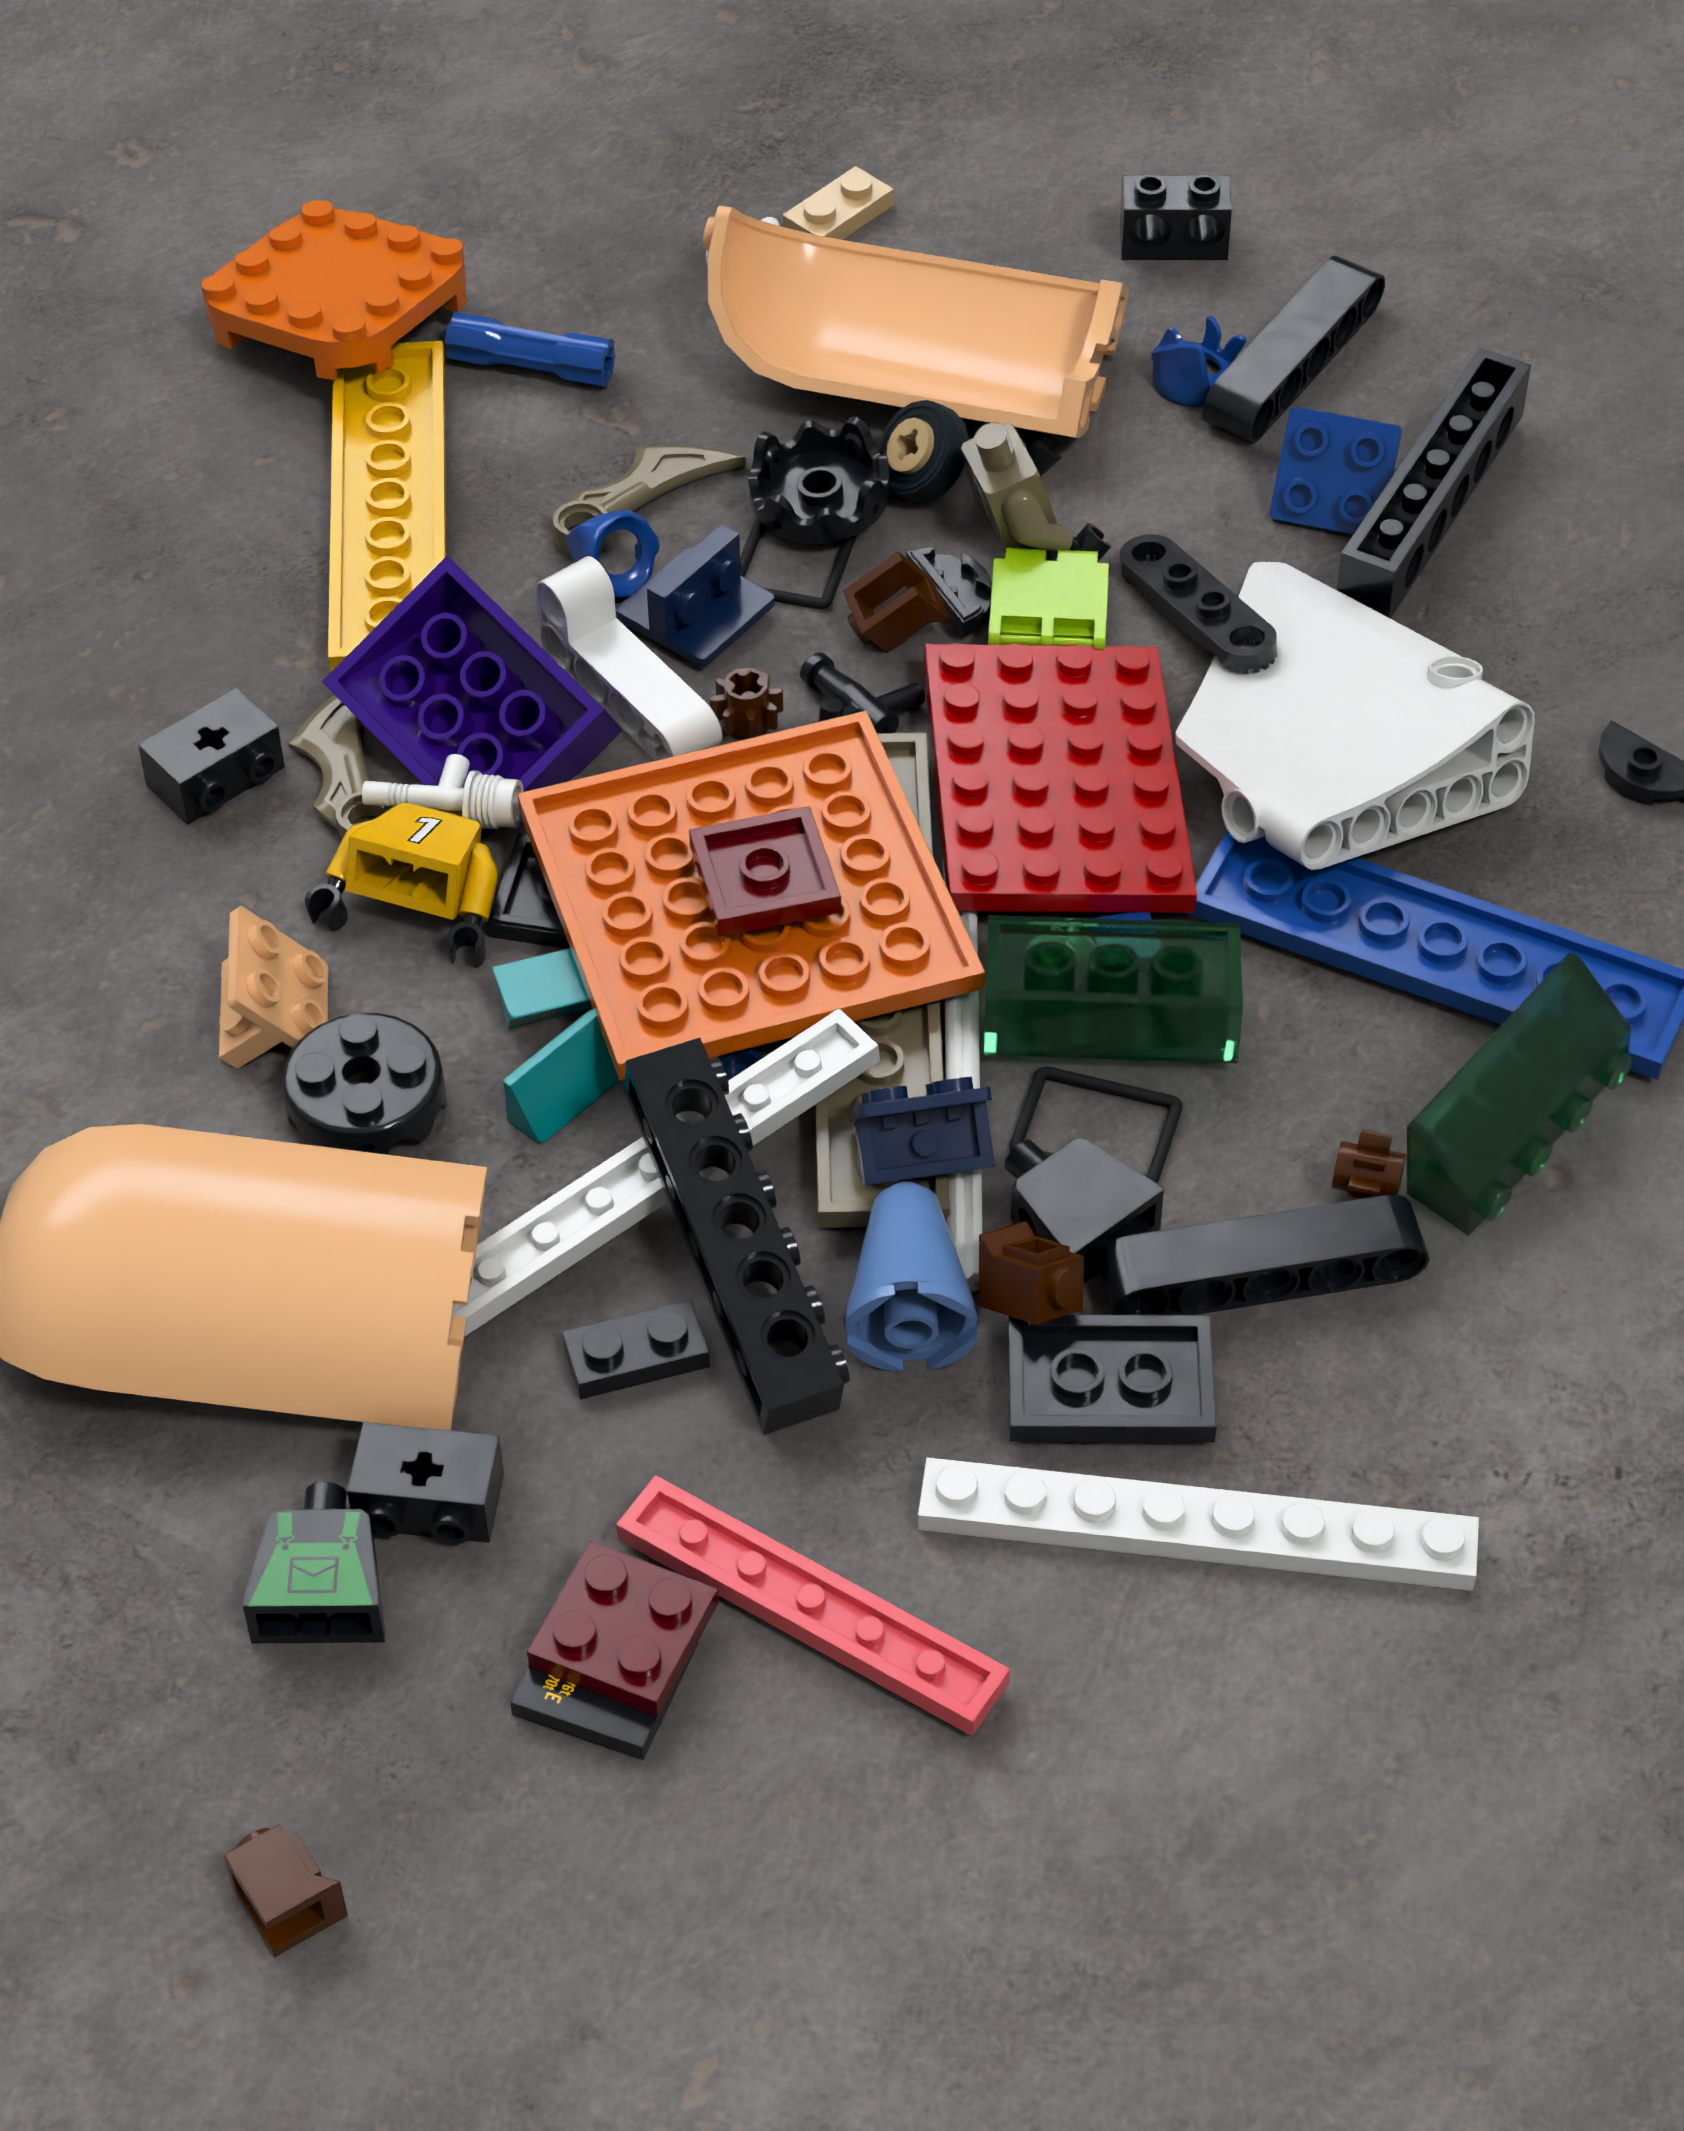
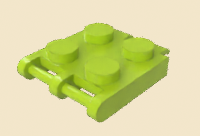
(1049, 600)

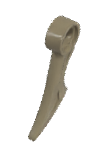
(652, 474)
(335, 744)

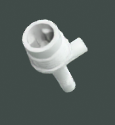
(484, 797)

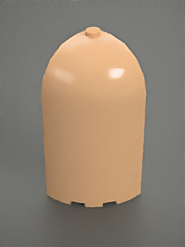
(911, 325)
(242, 1273)

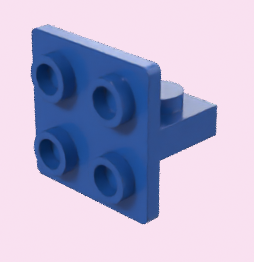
(1332, 468)

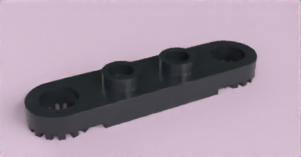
(1198, 603)

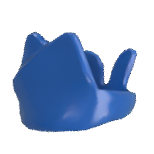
(1181, 365)
(587, 538)

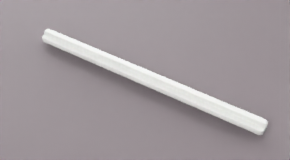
(961, 1061)

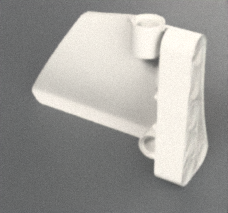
(1351, 729)

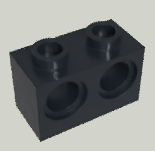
(1175, 217)

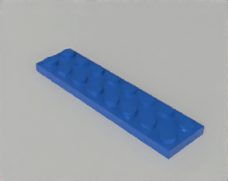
(1430, 940)

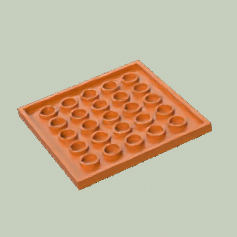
(643, 927)

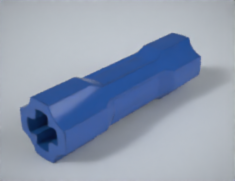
(491, 343)

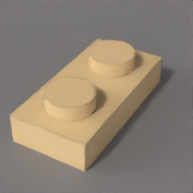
(841, 206)

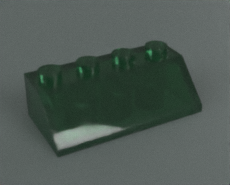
(1113, 989)
(1517, 1097)

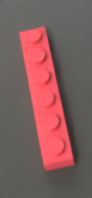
(814, 1605)

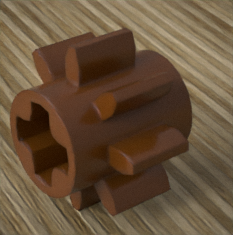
(747, 703)
(1368, 1167)

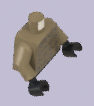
(1012, 494)

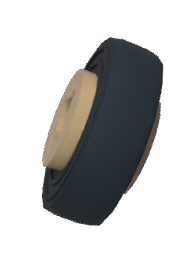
(923, 450)

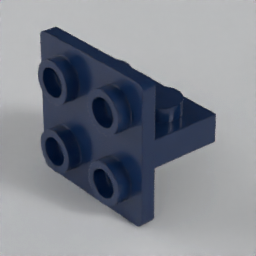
(698, 600)
(923, 1133)

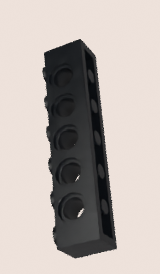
(1434, 482)
(778, 1387)

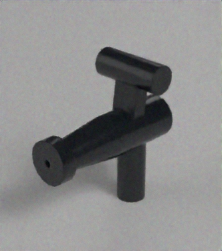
(849, 697)

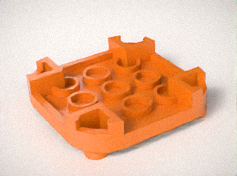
(335, 287)

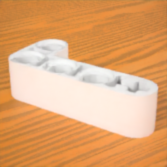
(616, 667)

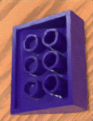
(468, 681)

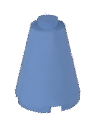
(909, 1286)

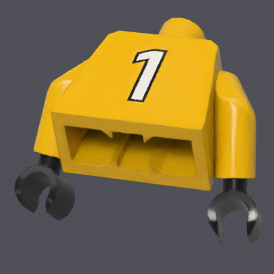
(417, 862)

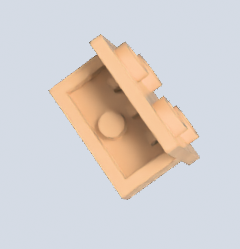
(268, 990)

